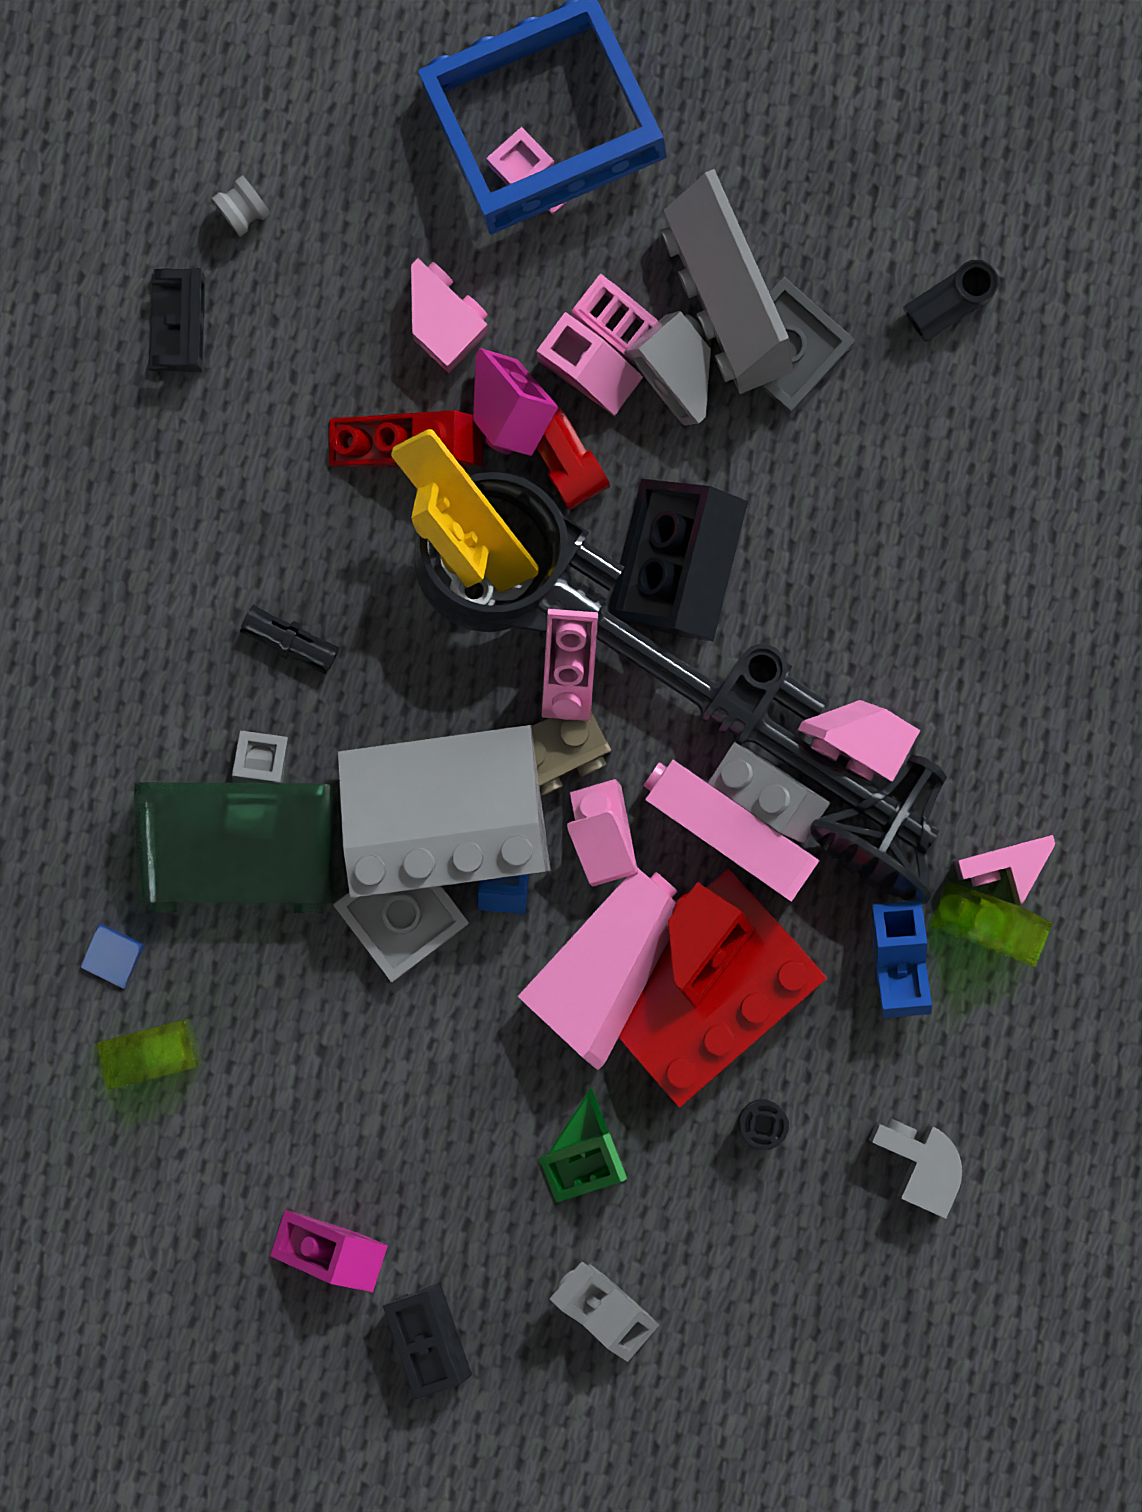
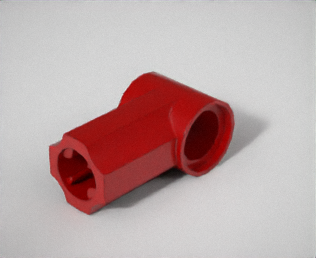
(571, 467)

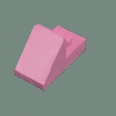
(602, 833)
(1021, 861)

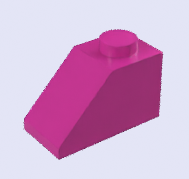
(509, 404)
(329, 1251)

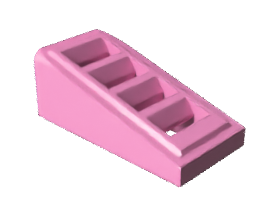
(619, 298)

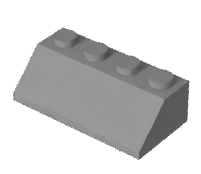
(727, 286)

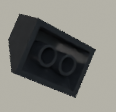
(678, 558)

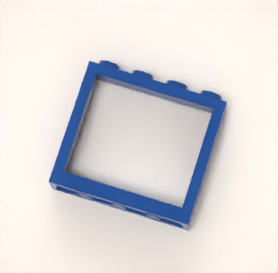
(569, 177)

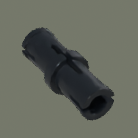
(289, 639)

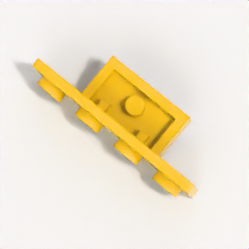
(460, 518)

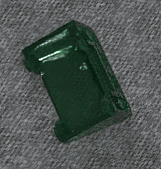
(235, 844)

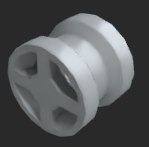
(241, 205)

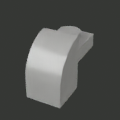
(934, 1168)
(604, 1310)

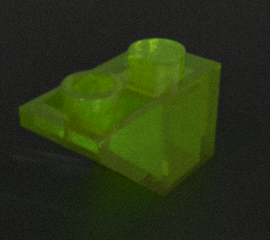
(992, 924)

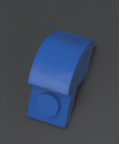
(900, 959)

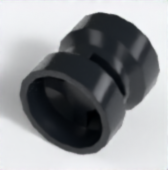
(759, 1117)

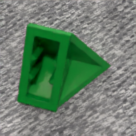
(583, 1154)

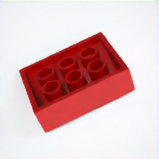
(692, 1044)

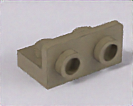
(566, 747)

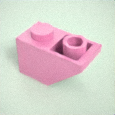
(440, 319)
(588, 364)
(865, 736)

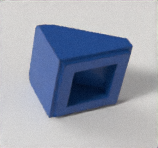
(504, 894)
(112, 955)

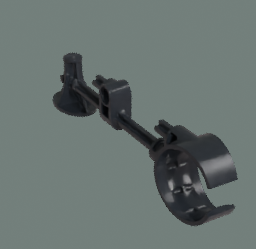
(734, 704)

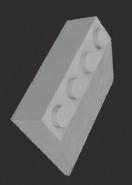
(441, 811)

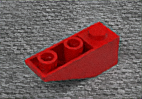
(370, 439)

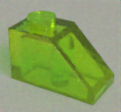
(149, 1054)

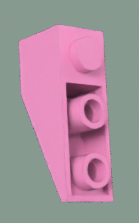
(569, 664)

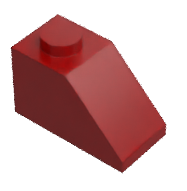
(704, 940)

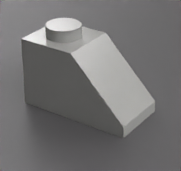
(675, 364)

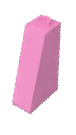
(730, 828)
(604, 967)

